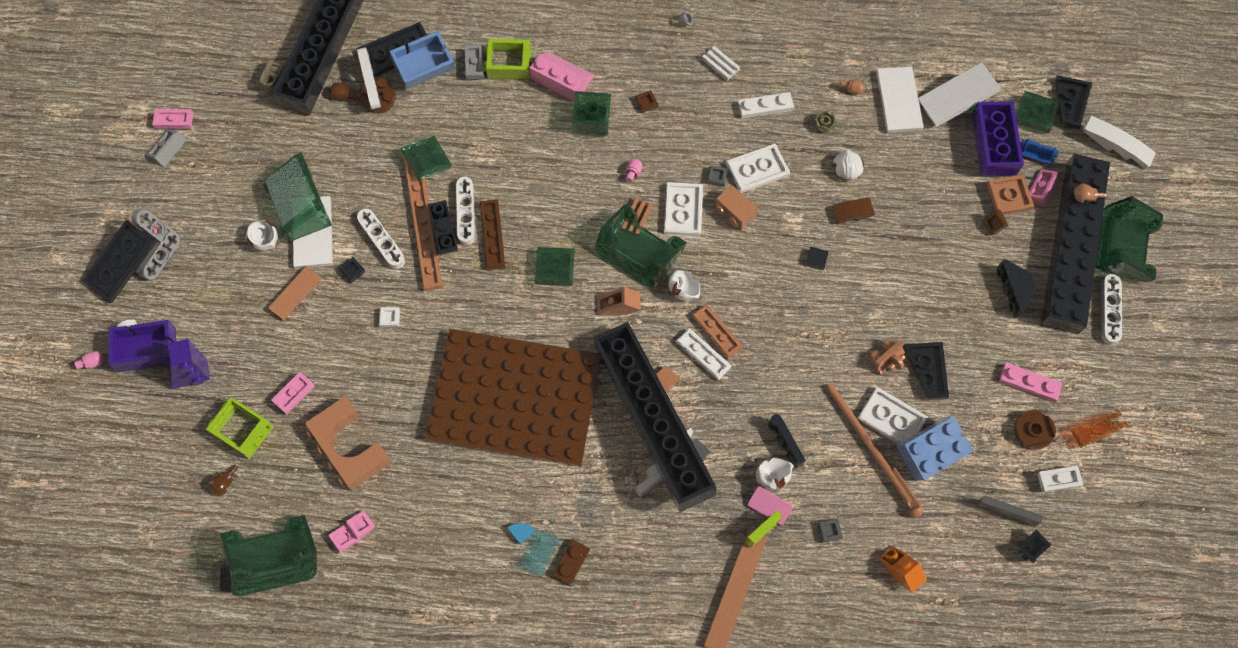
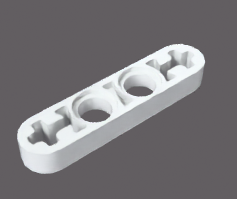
(368, 78)
(465, 210)
(381, 238)
(1116, 310)

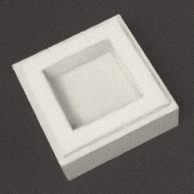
(389, 317)

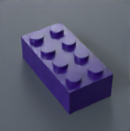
(997, 138)

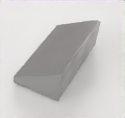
(166, 147)

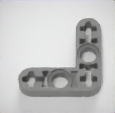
(161, 239)

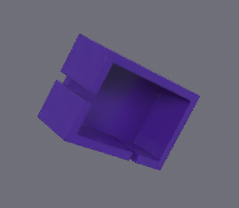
(141, 351)

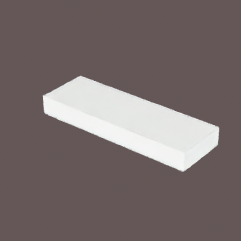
(703, 354)

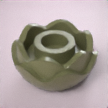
(825, 116)

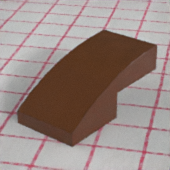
(853, 209)

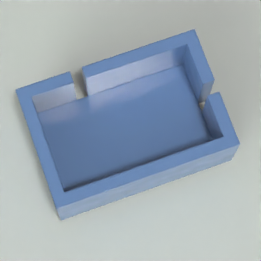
(423, 60)
(934, 448)

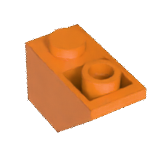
(903, 568)

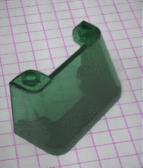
(296, 199)
(1125, 239)
(638, 255)
(270, 559)

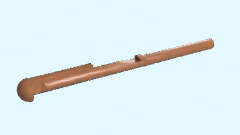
(893, 475)

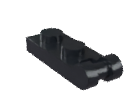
(786, 440)

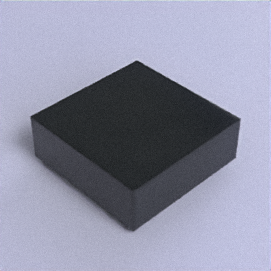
(817, 258)
(352, 270)

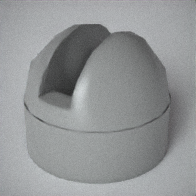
(685, 19)

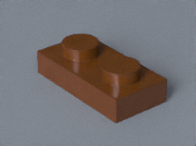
(571, 562)

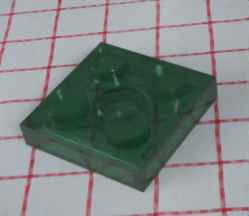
(1036, 111)
(426, 157)
(554, 266)

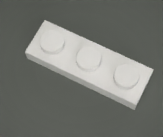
(765, 105)

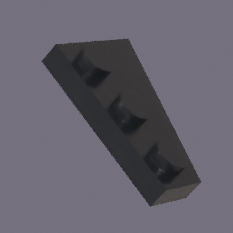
(1072, 99)
(930, 368)

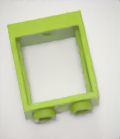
(508, 72)
(254, 439)

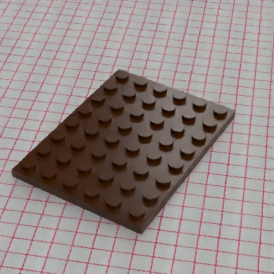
(514, 397)

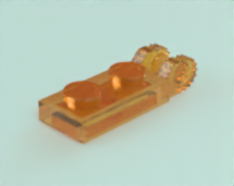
(1097, 429)

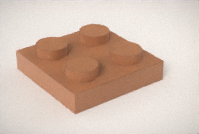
(1010, 194)

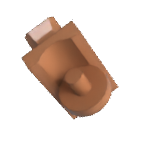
(891, 358)

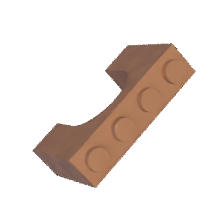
(324, 429)

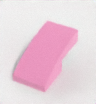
(351, 532)

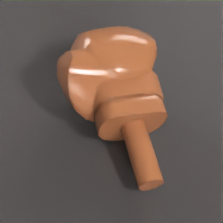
(1086, 193)

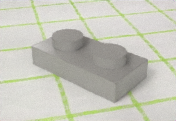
(474, 62)

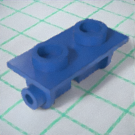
(1038, 152)

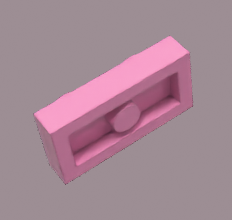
(173, 119)
(293, 393)

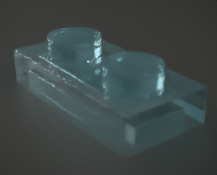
(541, 553)

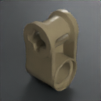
(271, 75)

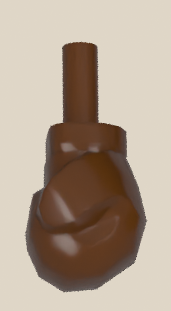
(341, 92)
(220, 482)

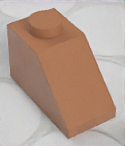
(619, 302)

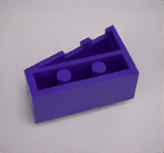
(186, 364)

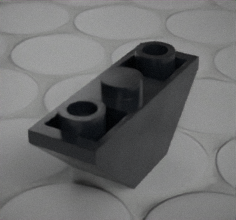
(443, 227)
(1016, 285)

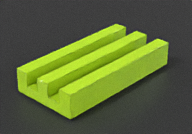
(762, 530)

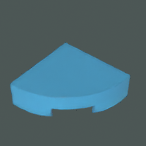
(521, 531)

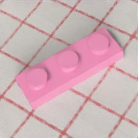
(1030, 382)

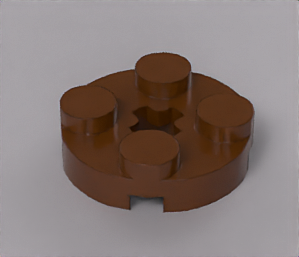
(387, 96)
(1026, 437)

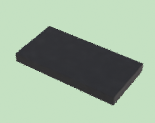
(380, 49)
(119, 261)

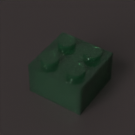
(591, 113)

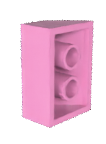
(559, 75)

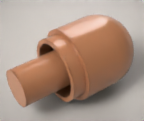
(853, 86)

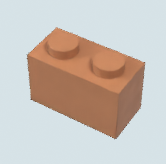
(736, 207)

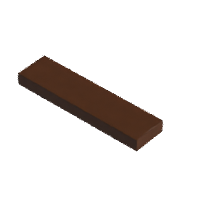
(492, 235)

